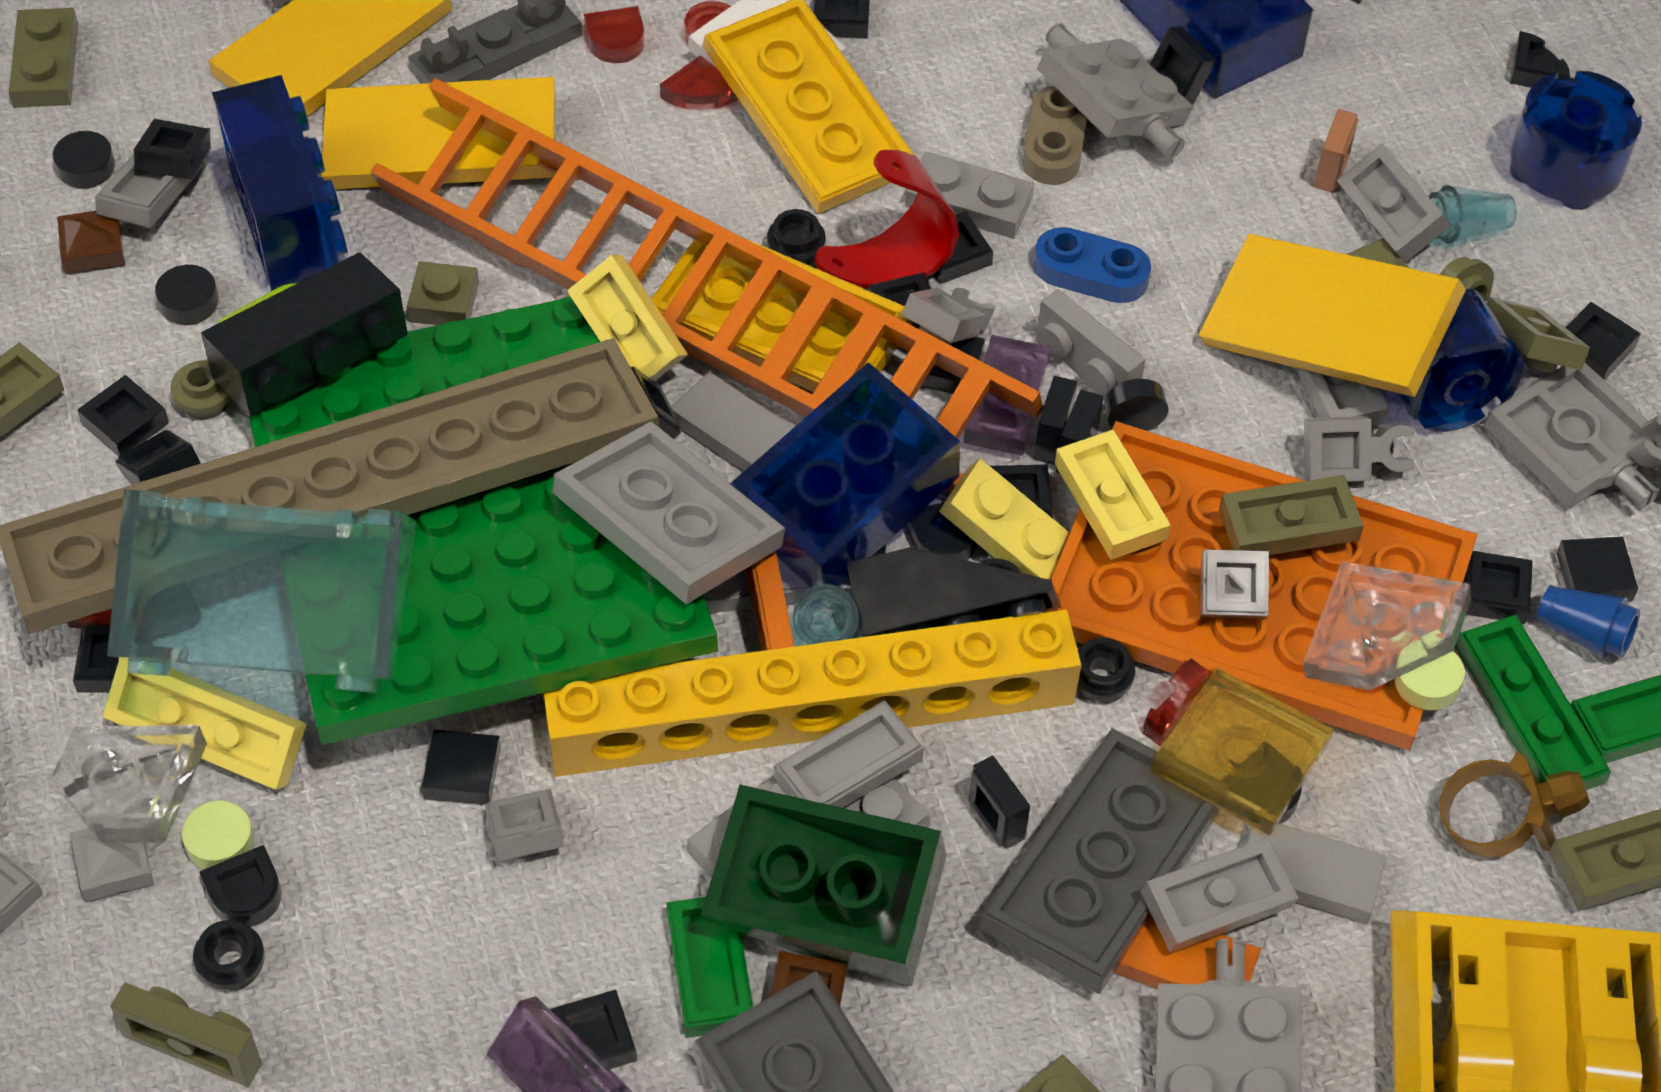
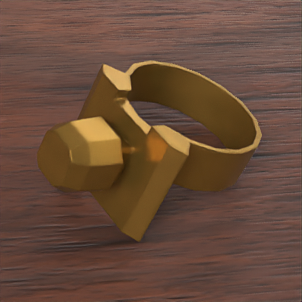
(1560, 794)

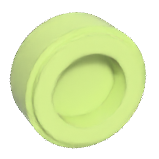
(1433, 684)
(216, 833)

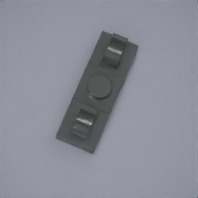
(496, 42)

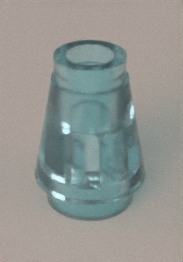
(1473, 212)
(829, 598)

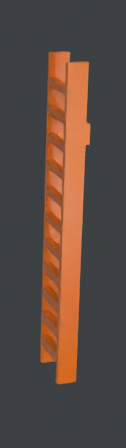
(819, 294)

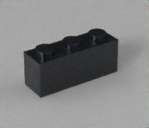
(304, 333)

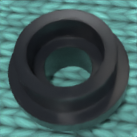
(796, 235)
(1109, 656)
(224, 938)

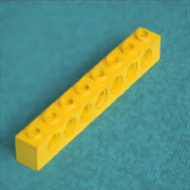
(811, 691)

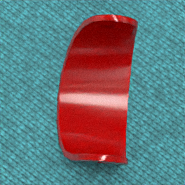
(913, 245)

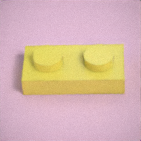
(623, 310)
(1112, 494)
(1005, 521)

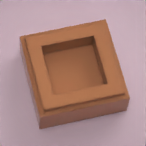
(1336, 150)

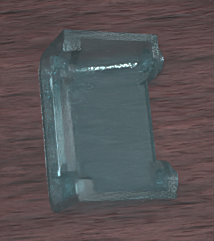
(259, 588)

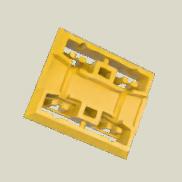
(1532, 1007)

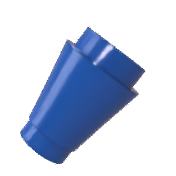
(1590, 619)

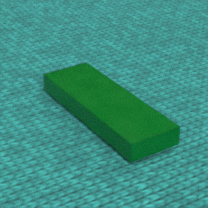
(1530, 702)

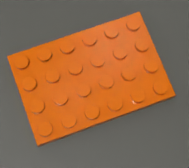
(1154, 593)

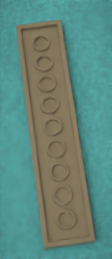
(379, 460)

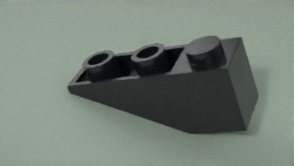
(931, 590)

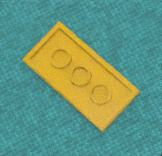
(324, 43)
(806, 101)
(408, 129)
(1333, 313)
(757, 341)

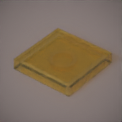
(1242, 751)

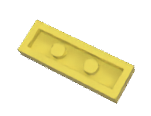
(236, 730)

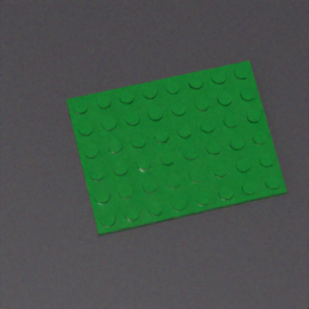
(503, 583)

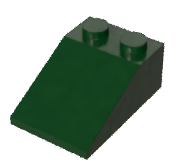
(827, 882)

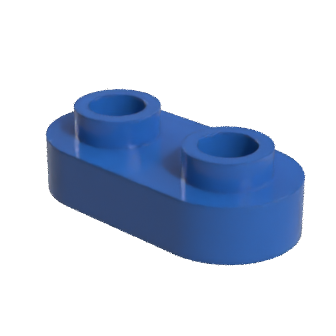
(1092, 265)

